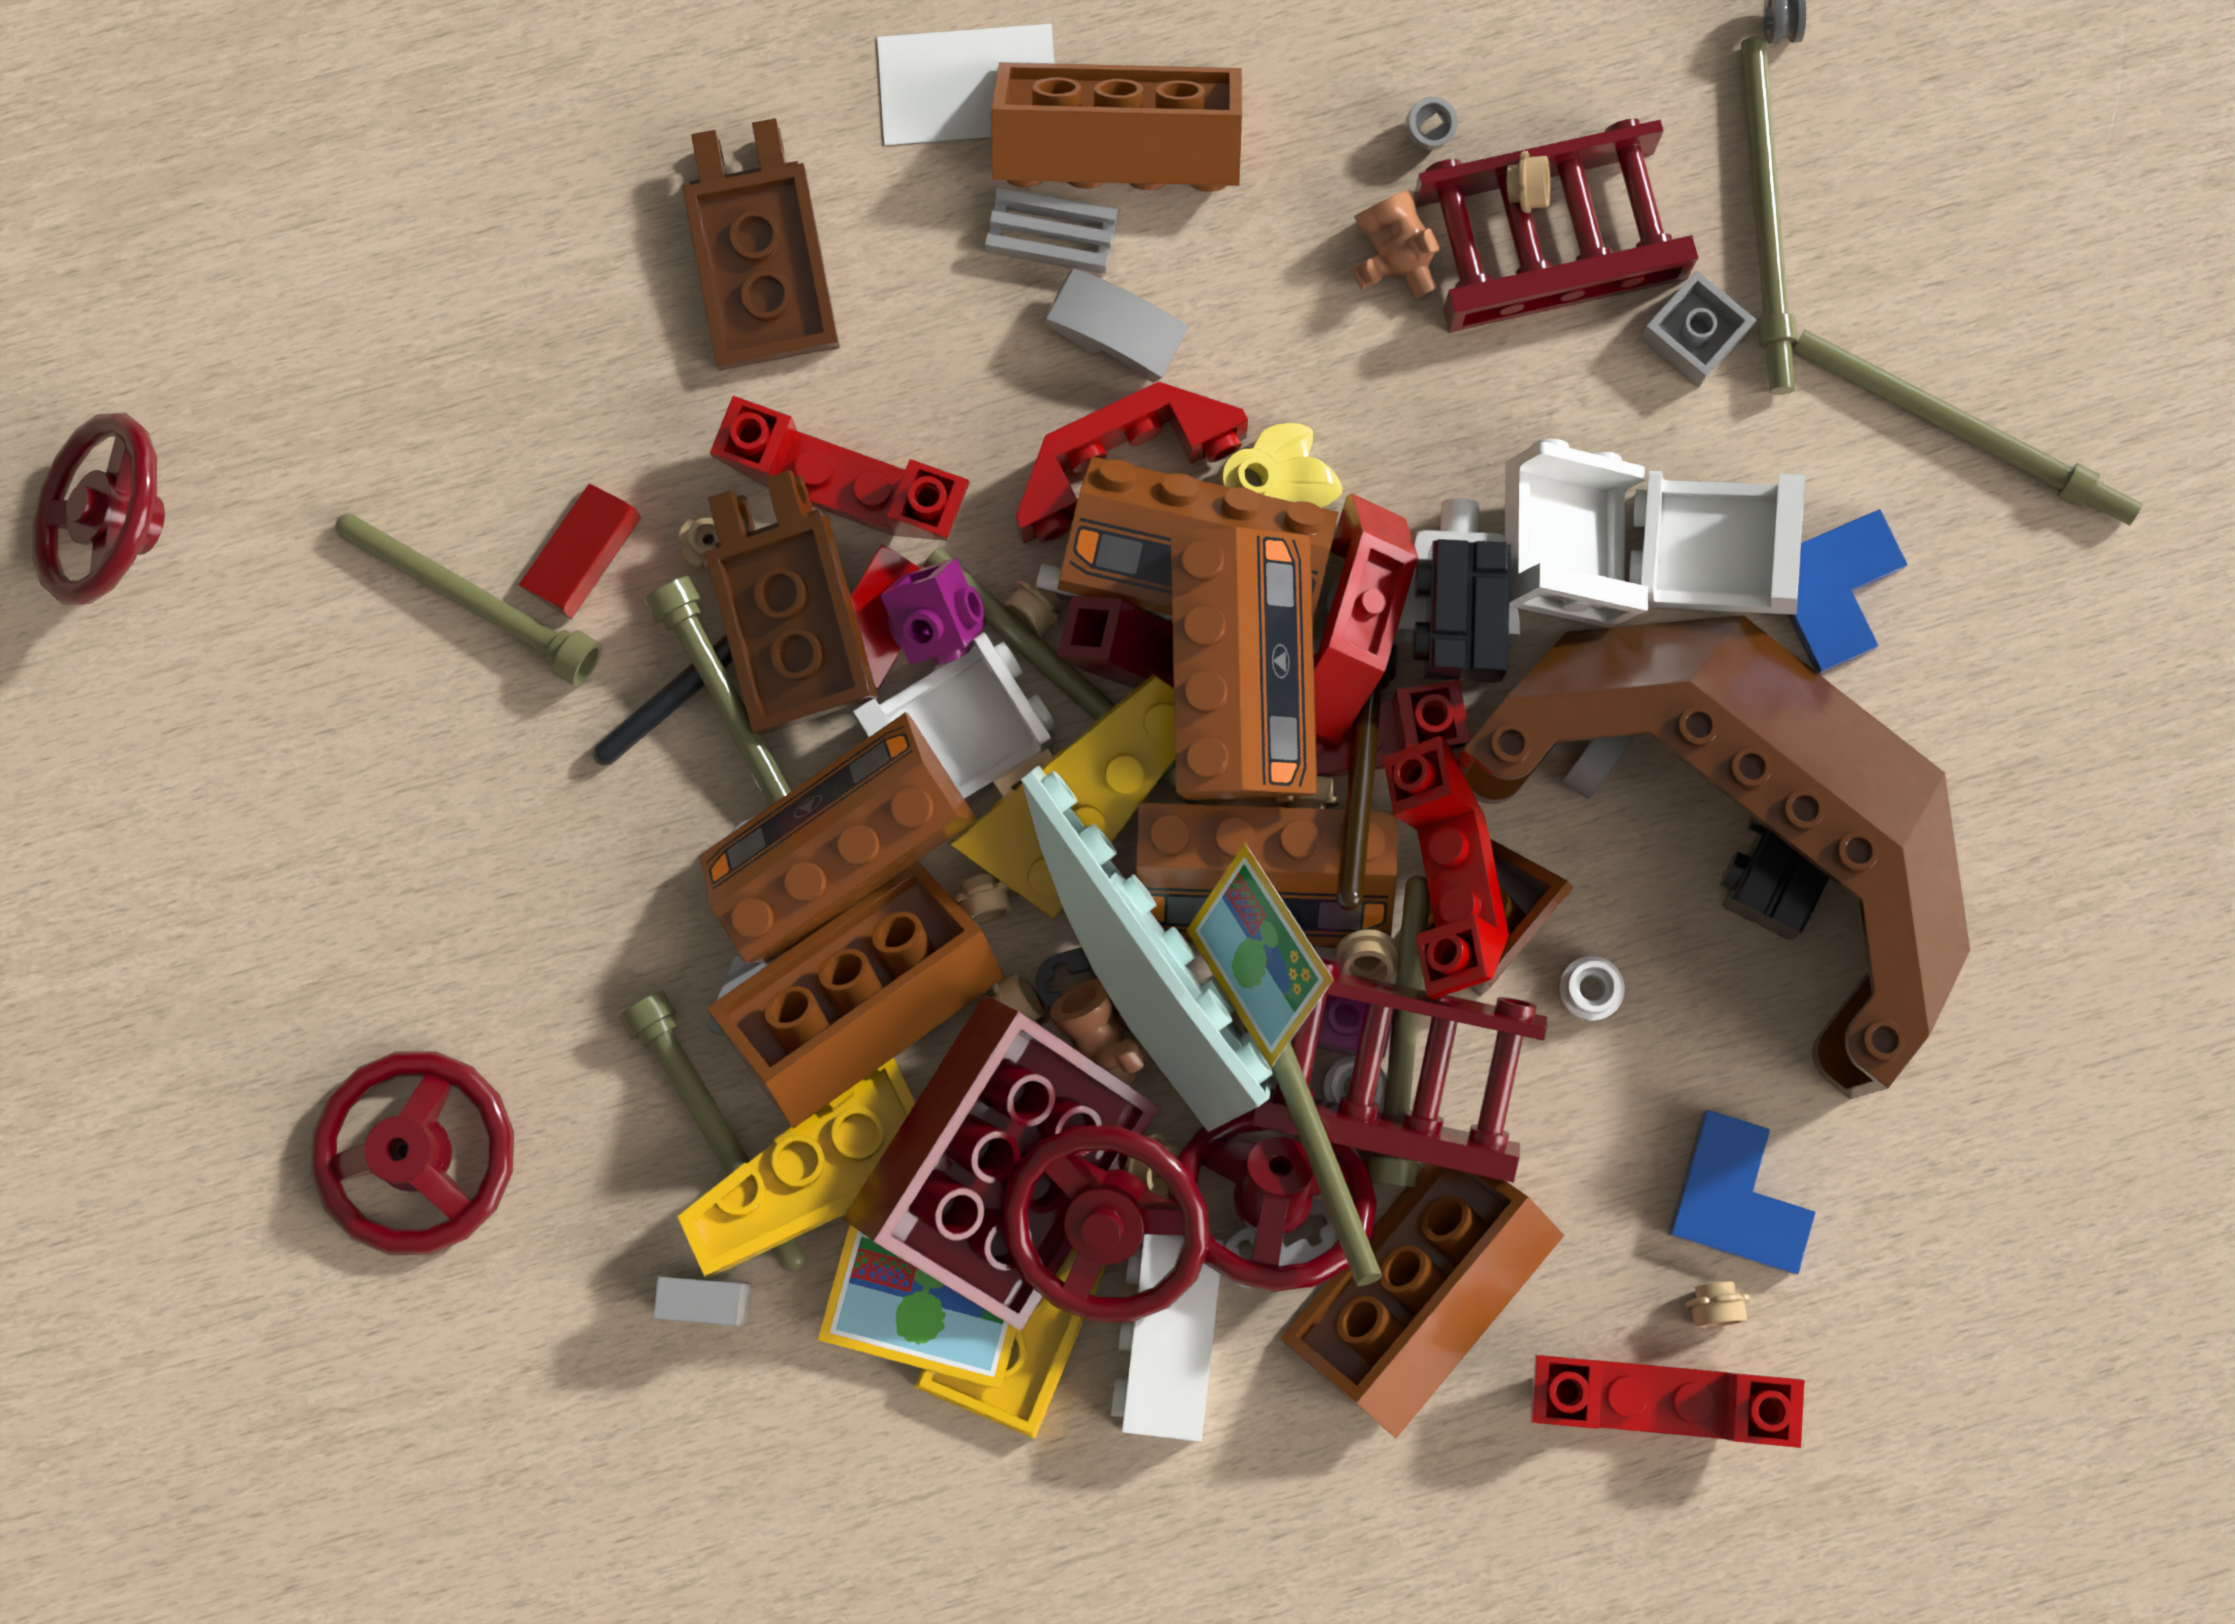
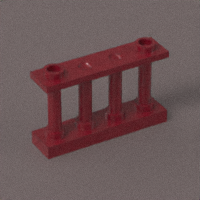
(1538, 284)
(1421, 1131)

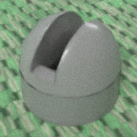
(1423, 111)

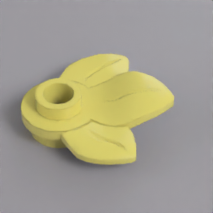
(1284, 467)

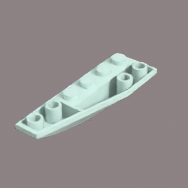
(1143, 967)

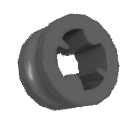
(1784, 19)

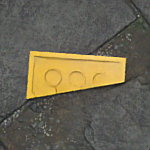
(1108, 773)
(801, 1177)

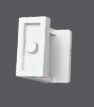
(1570, 534)
(1720, 544)
(970, 716)

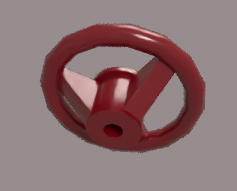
(108, 508)
(411, 1152)
(1273, 1199)
(1107, 1220)

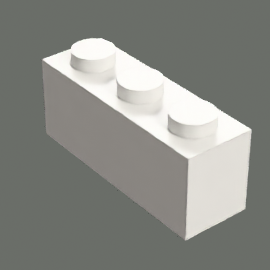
(1167, 1349)

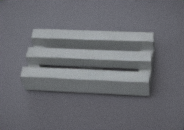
(1055, 208)

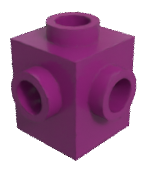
(934, 613)

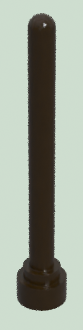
(1359, 794)

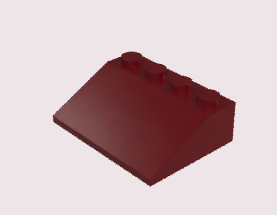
(952, 1159)

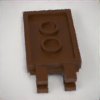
(758, 254)
(786, 609)

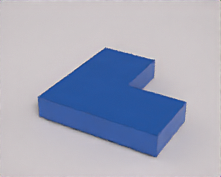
(1829, 572)
(1720, 1204)

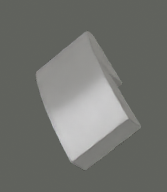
(1115, 321)

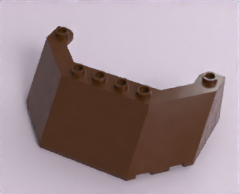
(1795, 762)

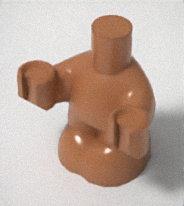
(1401, 244)
(1097, 1029)

